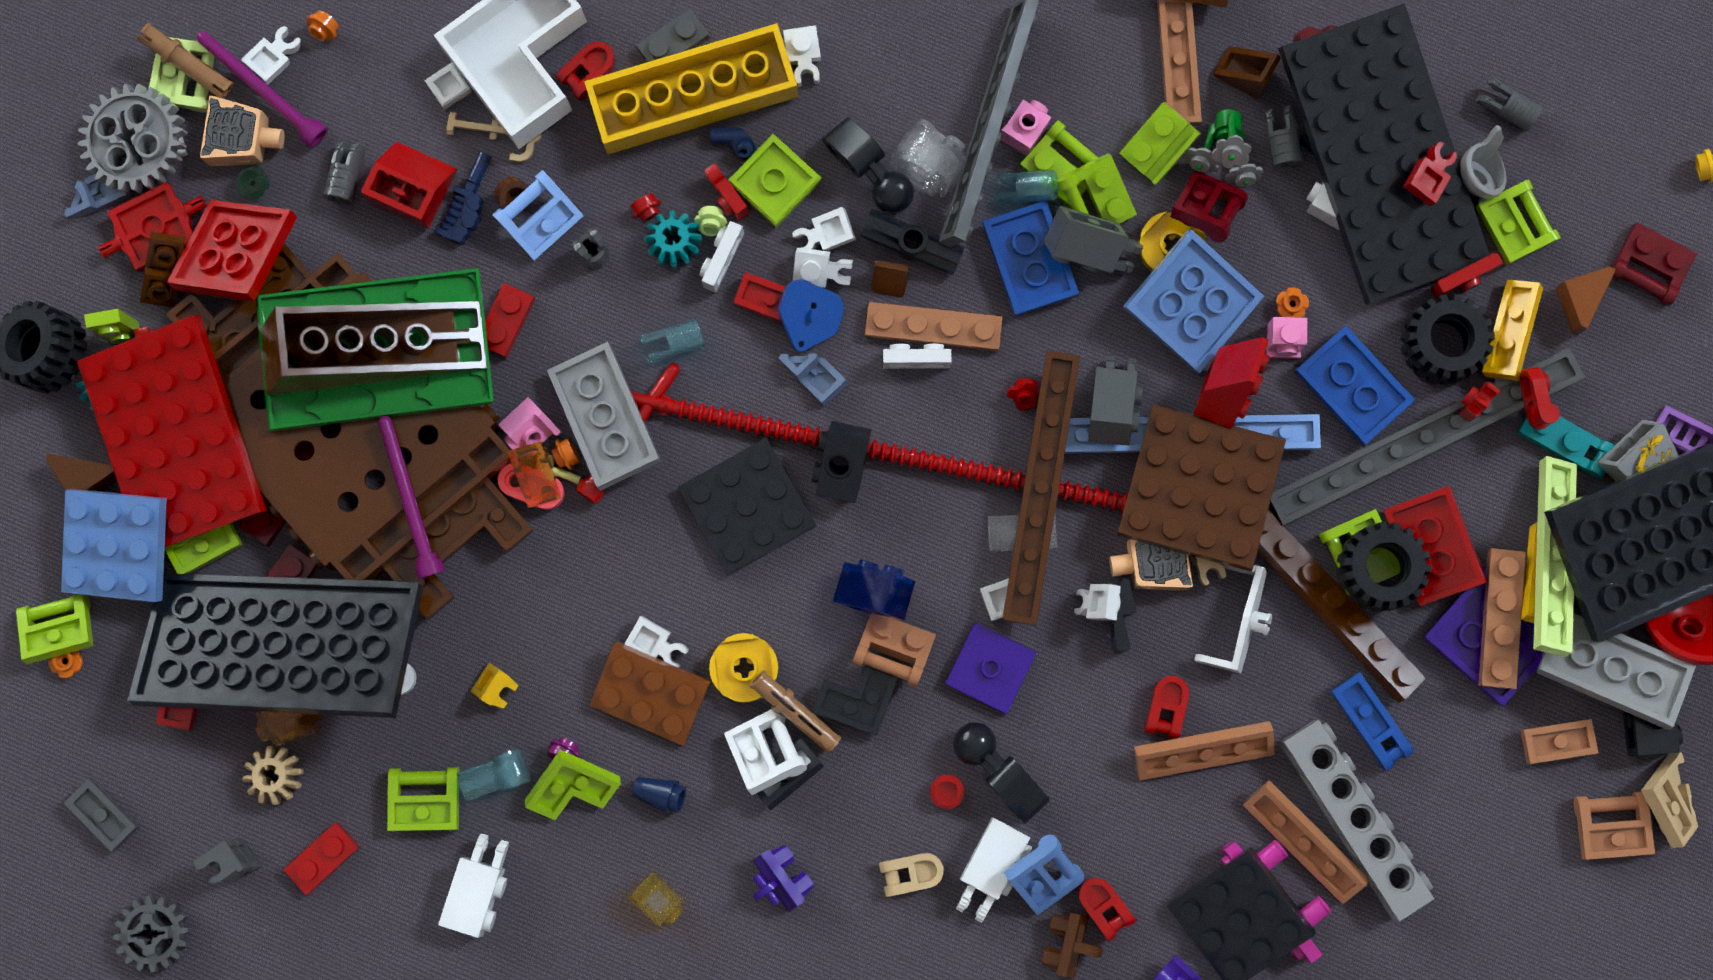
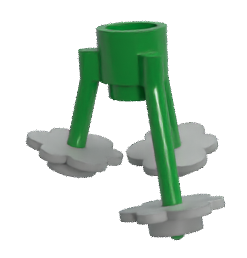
(1229, 150)

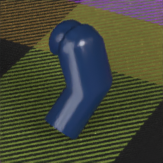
(735, 138)

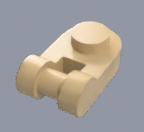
(924, 873)

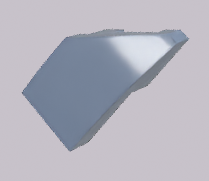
(92, 197)
(815, 375)

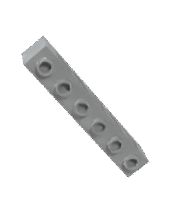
(1416, 887)

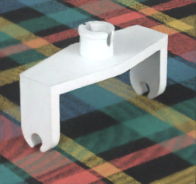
(1251, 622)

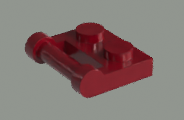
(1198, 201)
(1657, 255)

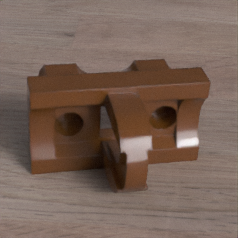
(1066, 959)

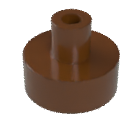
(508, 190)

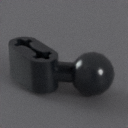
(862, 156)
(976, 746)

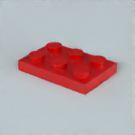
(1445, 535)

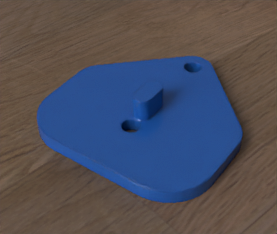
(802, 321)

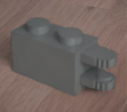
(1090, 242)
(1114, 403)

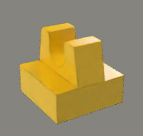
(490, 685)

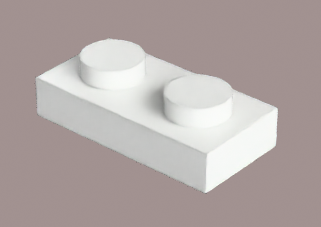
(727, 244)
(902, 357)

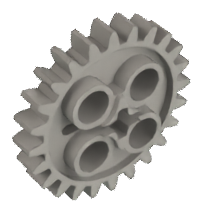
(106, 150)

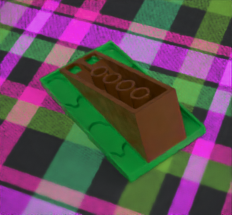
(374, 350)

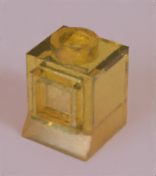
(657, 900)

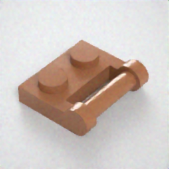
(898, 641)
(1616, 837)

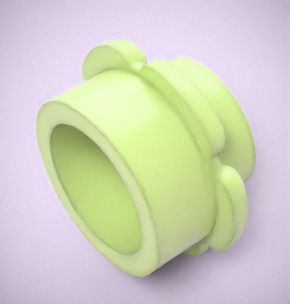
(710, 220)

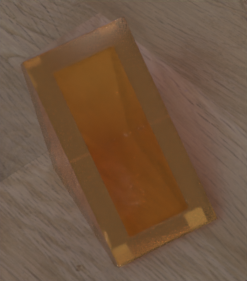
(535, 473)

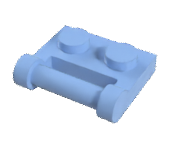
(546, 223)

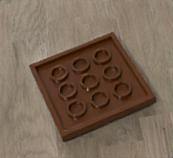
(1201, 488)

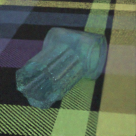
(503, 773)

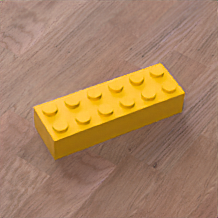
(692, 89)

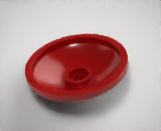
(1686, 631)

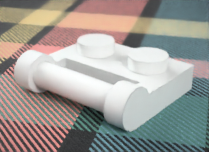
(754, 754)

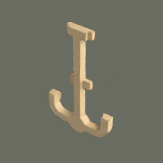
(493, 129)

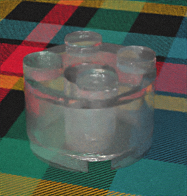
(929, 158)

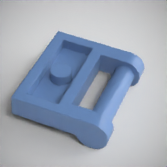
(1036, 883)

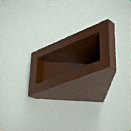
(1247, 69)
(81, 473)

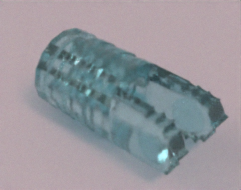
(1029, 186)
(681, 338)

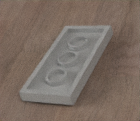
(604, 416)
(1622, 675)

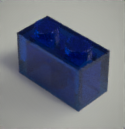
(874, 590)

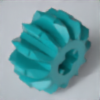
(659, 242)

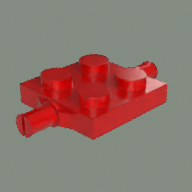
(149, 212)

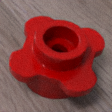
(1024, 393)

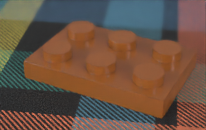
(650, 693)

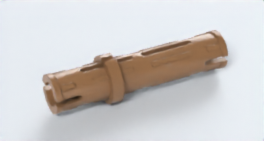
(173, 52)
(765, 685)

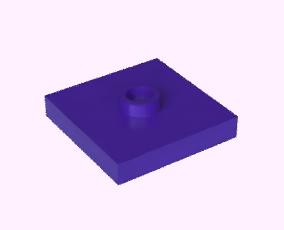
(990, 668)

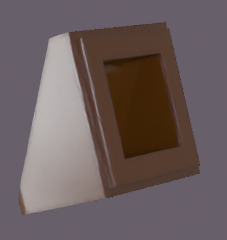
(890, 278)

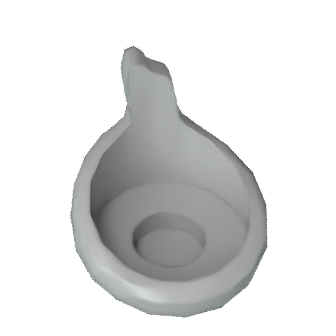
(1483, 167)

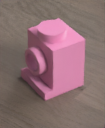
(1023, 137)
(1286, 337)
(527, 425)

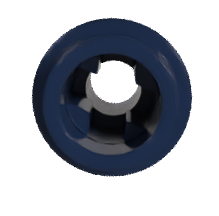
(660, 793)

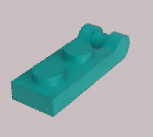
(1568, 444)

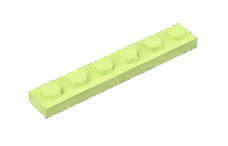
(1553, 588)

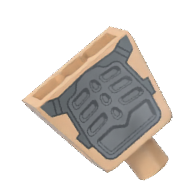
(237, 134)
(1153, 567)

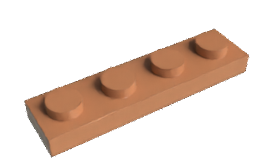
(1179, 59)
(933, 326)
(1502, 619)
(1204, 750)
(1306, 842)

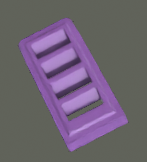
(1693, 425)

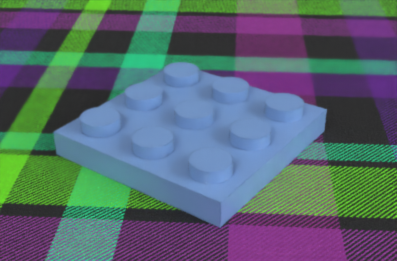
(1193, 301)
(113, 545)

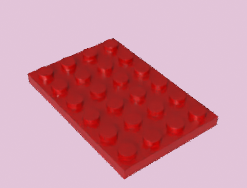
(173, 428)

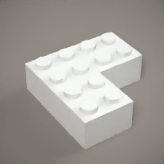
(497, 55)

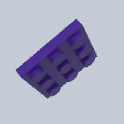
(1459, 636)

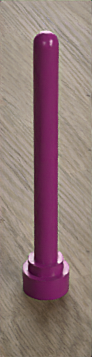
(310, 130)
(427, 562)

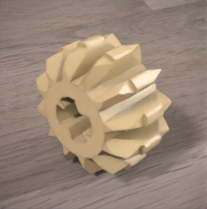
(262, 782)

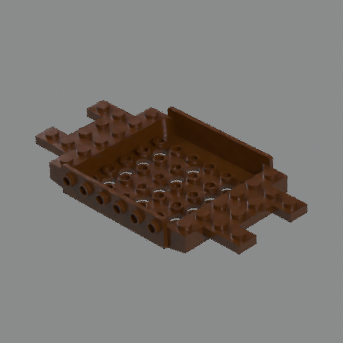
(446, 477)

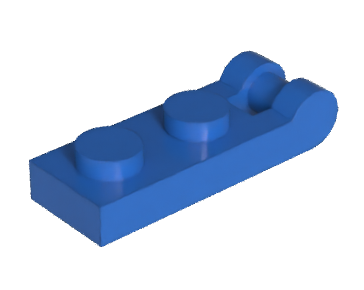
(1371, 720)

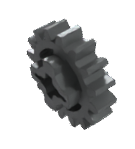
(152, 946)

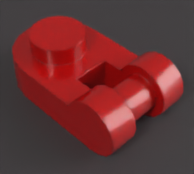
(595, 58)
(1537, 403)
(1172, 695)
(1098, 896)

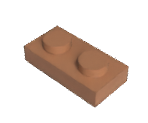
(1559, 741)

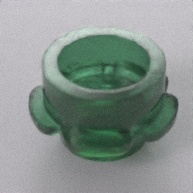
(246, 176)

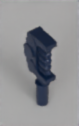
(465, 209)

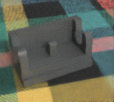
(231, 858)

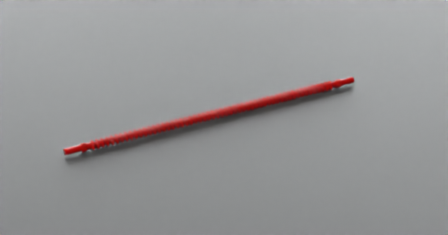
(666, 405)

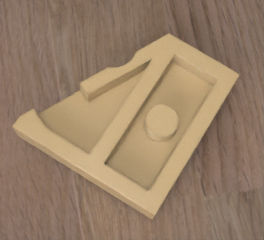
(1671, 801)

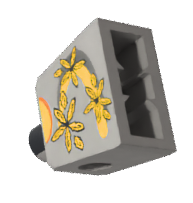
(1639, 450)

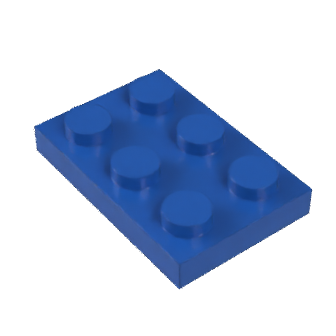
(1024, 261)
(1354, 385)

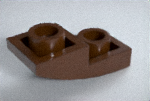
(161, 259)

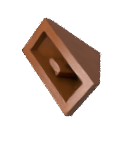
(1582, 297)

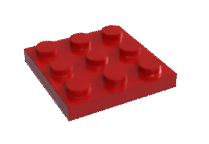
(232, 250)

